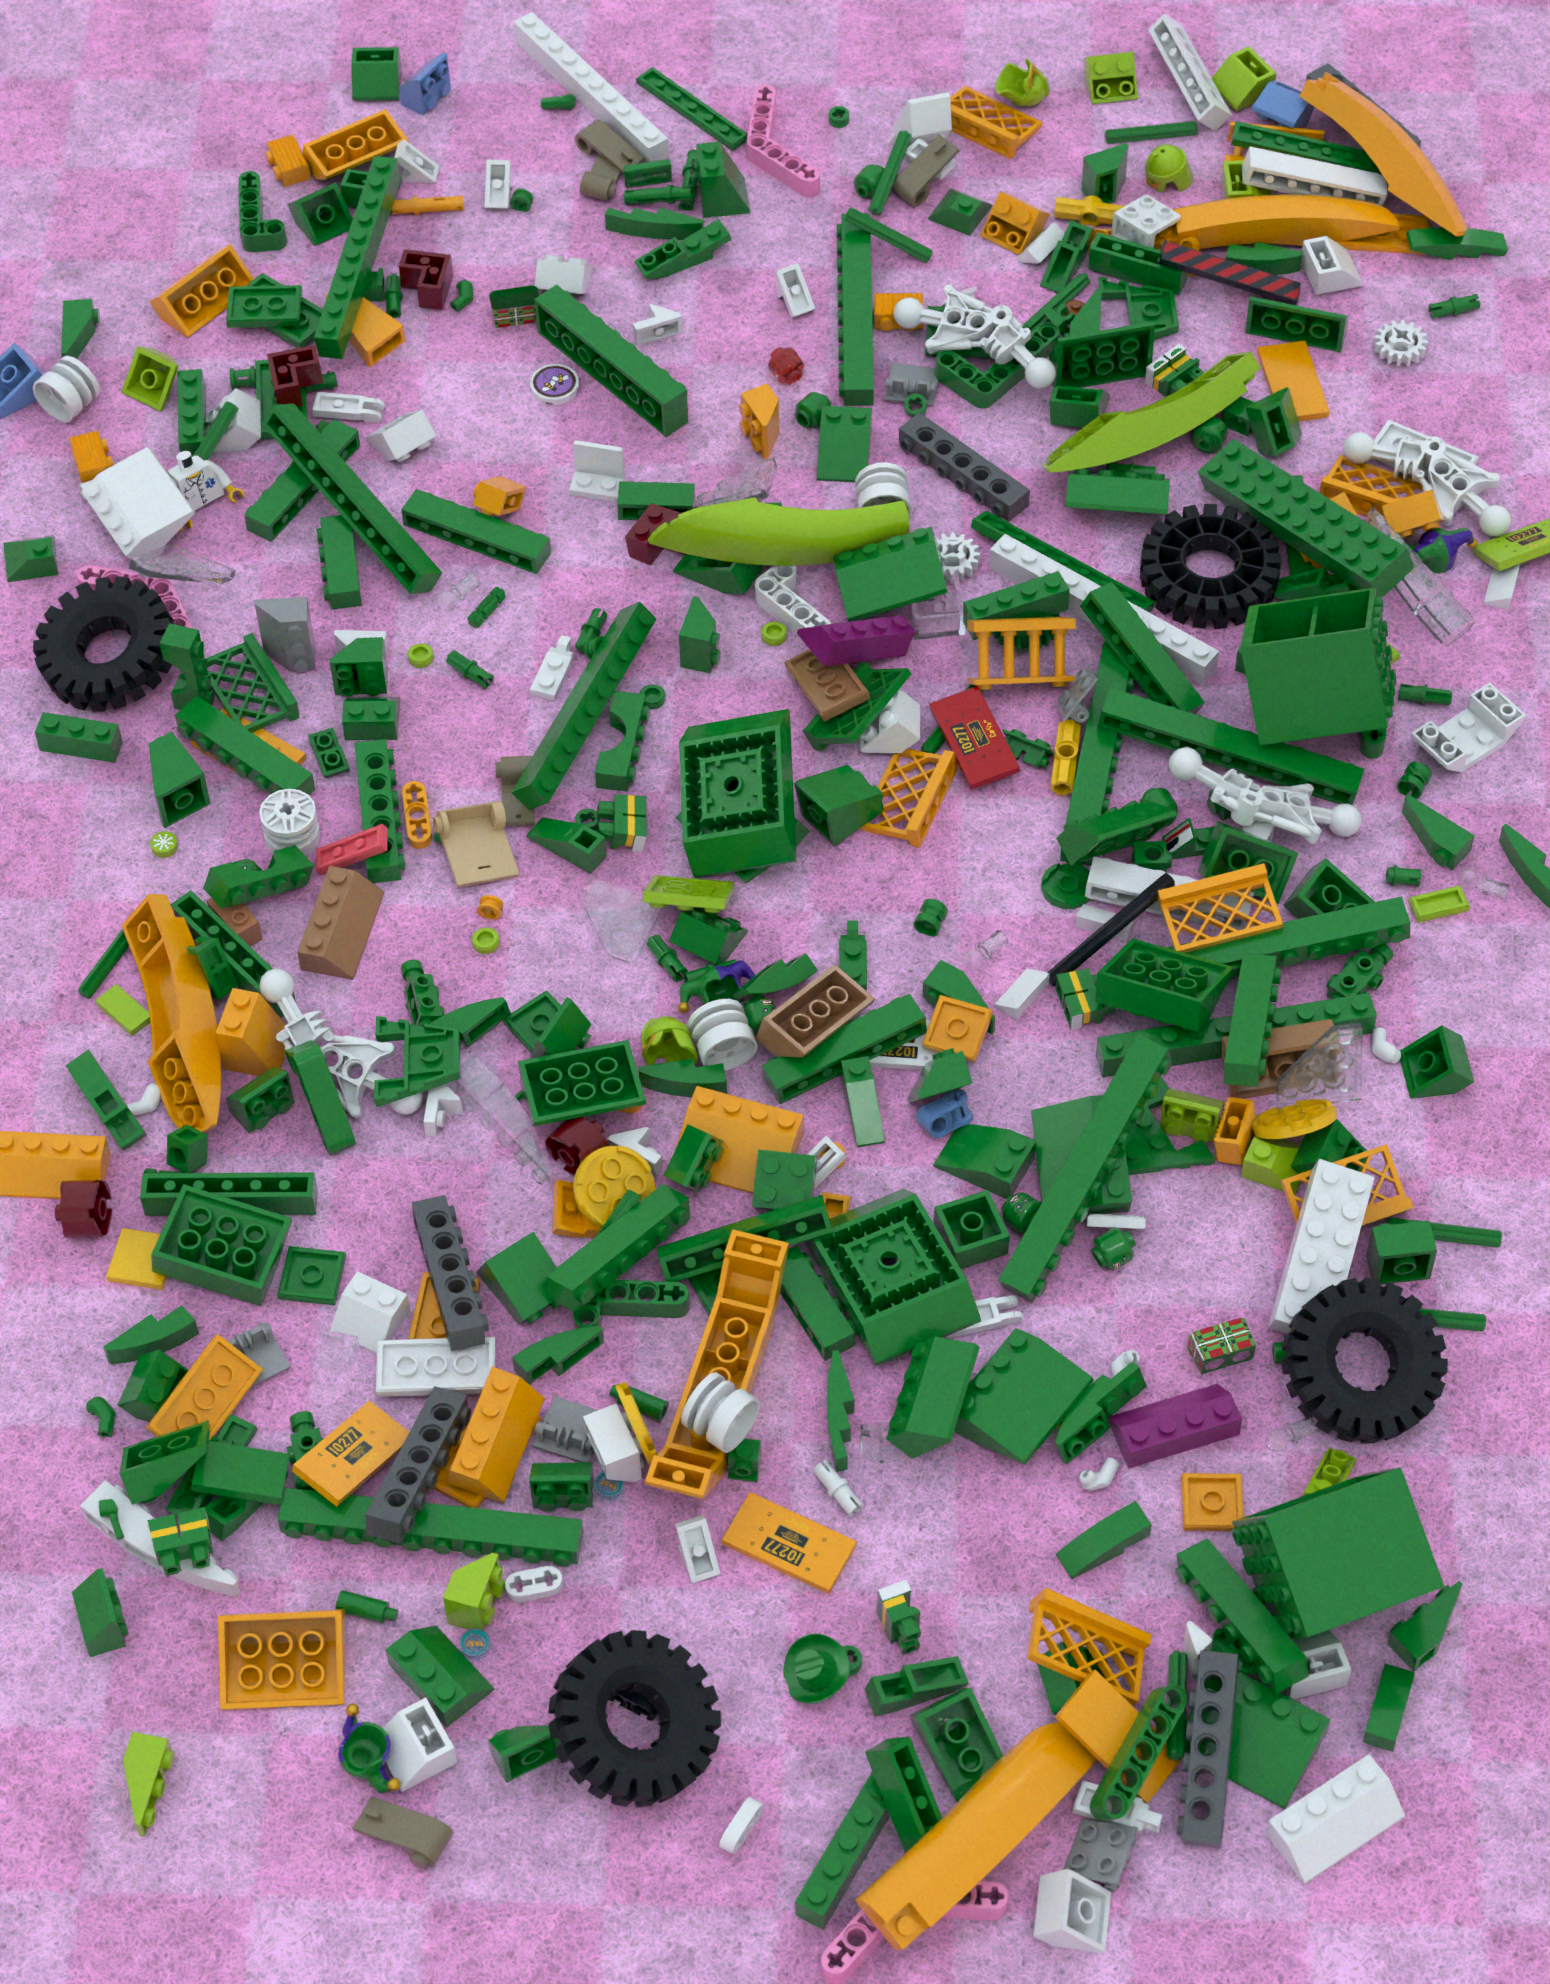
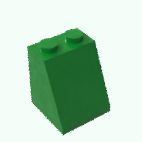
(720, 182)
(177, 780)
(838, 802)
(520, 1279)

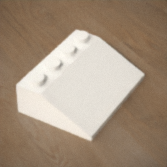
(138, 503)

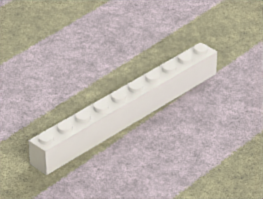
(589, 87)
(1024, 564)

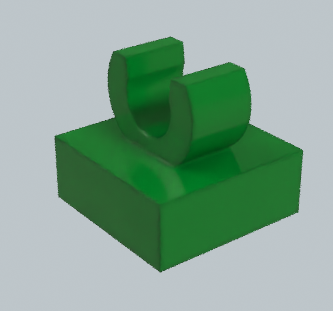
(1059, 319)

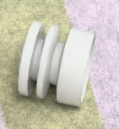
(66, 389)
(881, 485)
(290, 820)
(722, 1034)
(720, 1412)

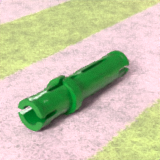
(691, 163)
(655, 195)

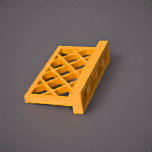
(985, 130)
(1365, 499)
(928, 798)
(1218, 888)
(1374, 1211)
(1091, 1627)

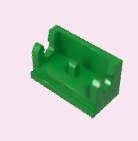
(214, 966)

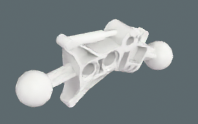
(999, 336)
(1431, 453)
(1279, 805)
(352, 1051)

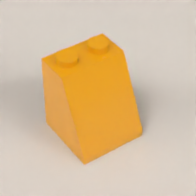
(249, 1034)

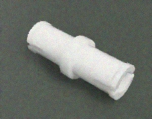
(838, 1488)

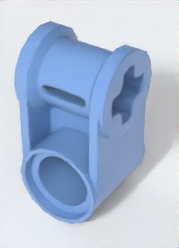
(945, 1114)

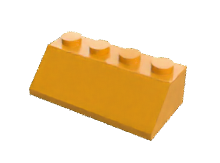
(352, 145)
(201, 291)
(38, 1162)
(496, 1436)

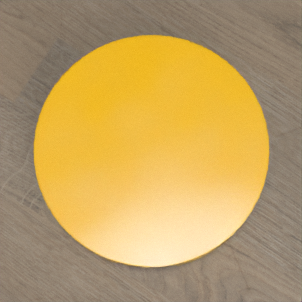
(1294, 1119)
(606, 1177)
(636, 1421)

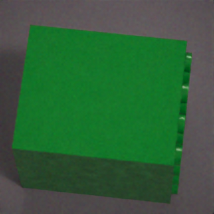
(1318, 666)
(1338, 1553)

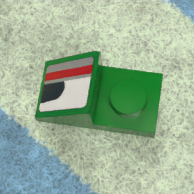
(1187, 842)

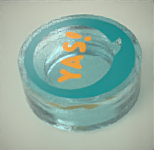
(608, 1489)
(475, 1644)

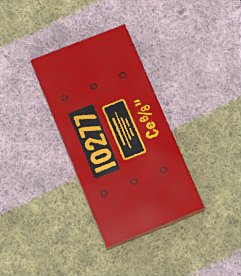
(974, 737)

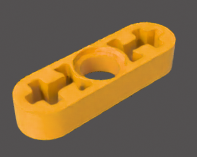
(410, 807)

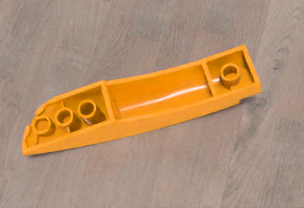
(1390, 148)
(1278, 220)
(181, 1014)
(975, 1834)

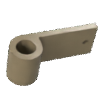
(608, 144)
(601, 180)
(913, 181)
(510, 770)
(415, 1832)

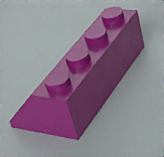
(858, 640)
(1176, 1425)

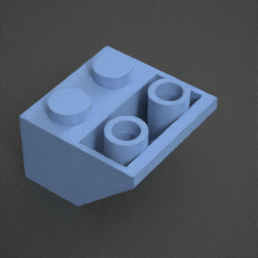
(426, 85)
(1283, 105)

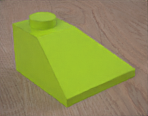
(150, 377)
(1270, 1162)

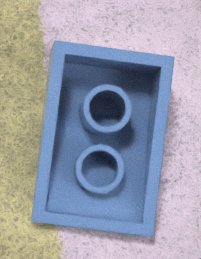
(17, 378)

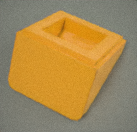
(836, 1203)

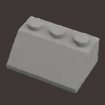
(287, 632)

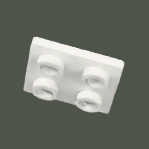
(1143, 220)
(597, 471)

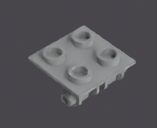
(910, 380)
(1071, 701)
(262, 1349)
(564, 1430)
(1101, 1851)

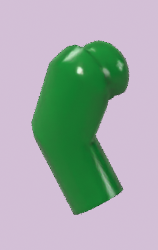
(559, 102)

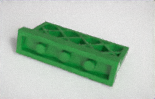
(270, 681)
(861, 716)

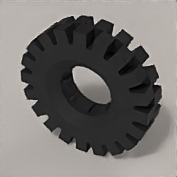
(1205, 598)
(70, 631)
(1398, 1327)
(673, 1690)

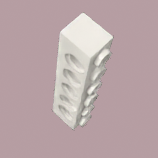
(1190, 72)

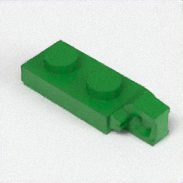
(854, 954)

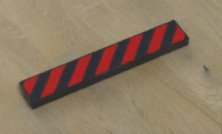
(1229, 273)

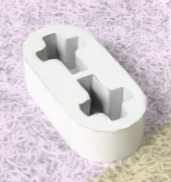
(534, 1584)
(741, 1825)

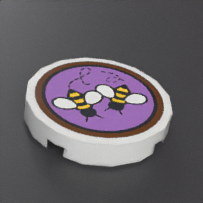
(554, 384)

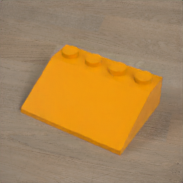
(744, 1129)
(282, 1659)

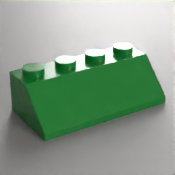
(1296, 324)
(1118, 492)
(1113, 830)
(932, 1395)

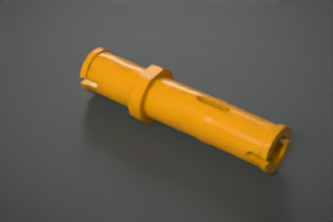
(422, 205)

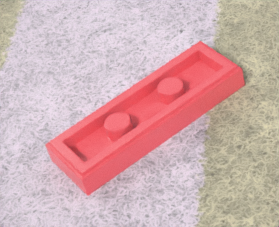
(352, 849)

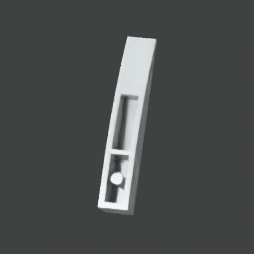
(139, 1543)

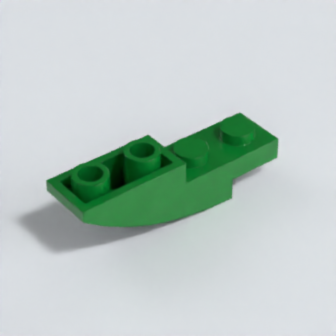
(678, 256)
(105, 1100)
(1090, 1413)

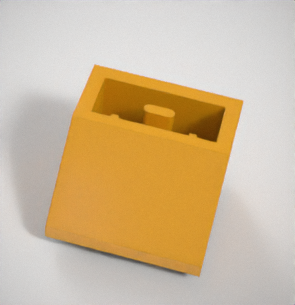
(1014, 223)
(760, 418)
(1414, 513)

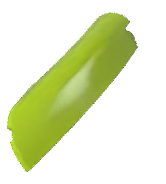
(777, 534)

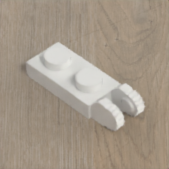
(347, 407)
(990, 1315)

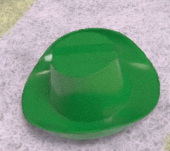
(815, 1668)

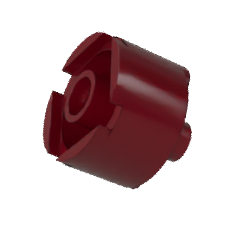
(574, 1141)
(84, 1208)

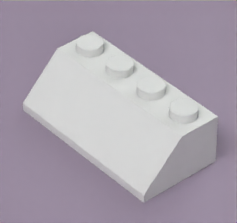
(1335, 1819)

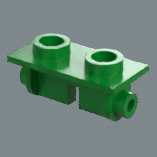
(1035, 750)

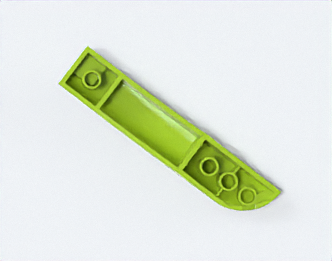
(1126, 434)

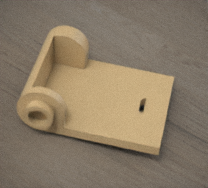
(476, 843)

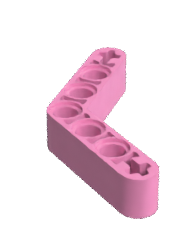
(772, 156)
(162, 587)
(863, 1928)

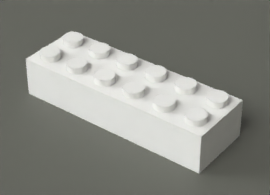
(1322, 1238)

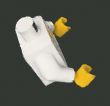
(200, 481)

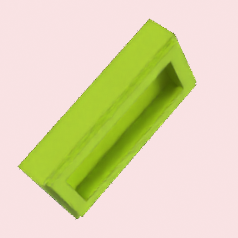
(1438, 904)
(123, 1010)

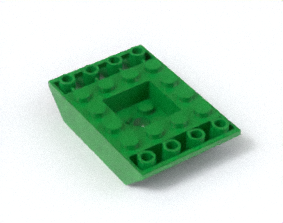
(755, 821)
(900, 1302)

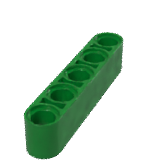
(1126, 1758)

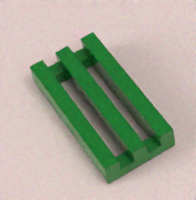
(647, 173)

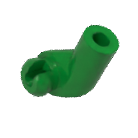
(465, 296)
(106, 1414)

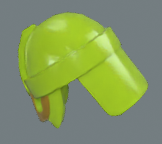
(1022, 86)
(1168, 165)
(667, 1039)

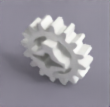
(1400, 343)
(954, 555)

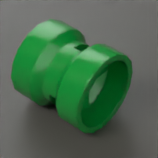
(1414, 779)
(930, 917)

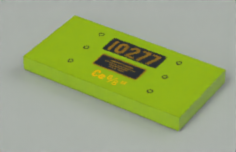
(1516, 546)

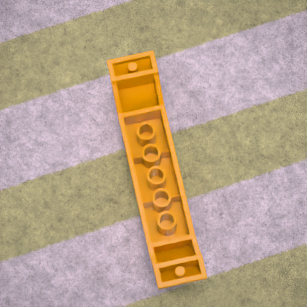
(730, 1346)

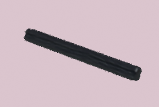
(1111, 928)

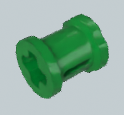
(235, 374)

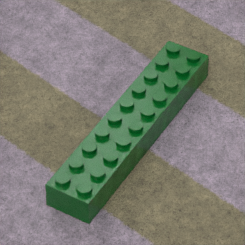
(1306, 519)

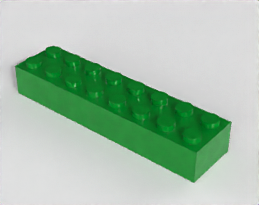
(612, 360)

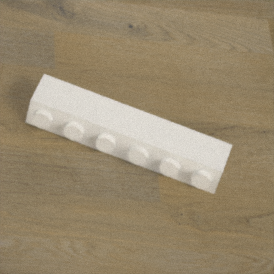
(1311, 177)
(1122, 882)

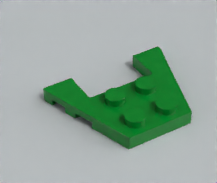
(1145, 304)
(429, 1058)
(1151, 1149)

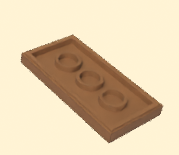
(827, 688)

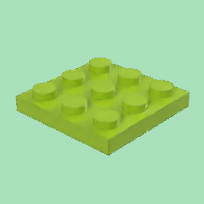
(688, 893)

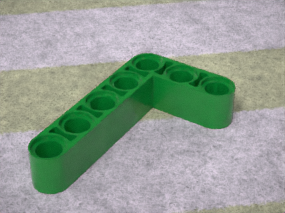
(988, 387)

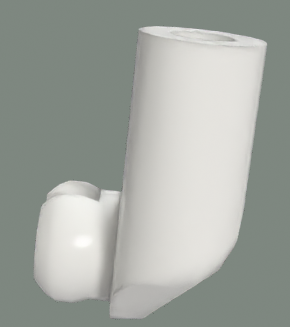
(1383, 1049)
(149, 1101)
(1123, 1360)
(1094, 1481)

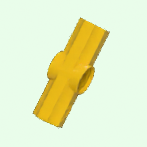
(1088, 211)
(1065, 757)

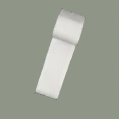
(776, 596)

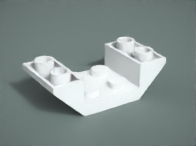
(1473, 732)

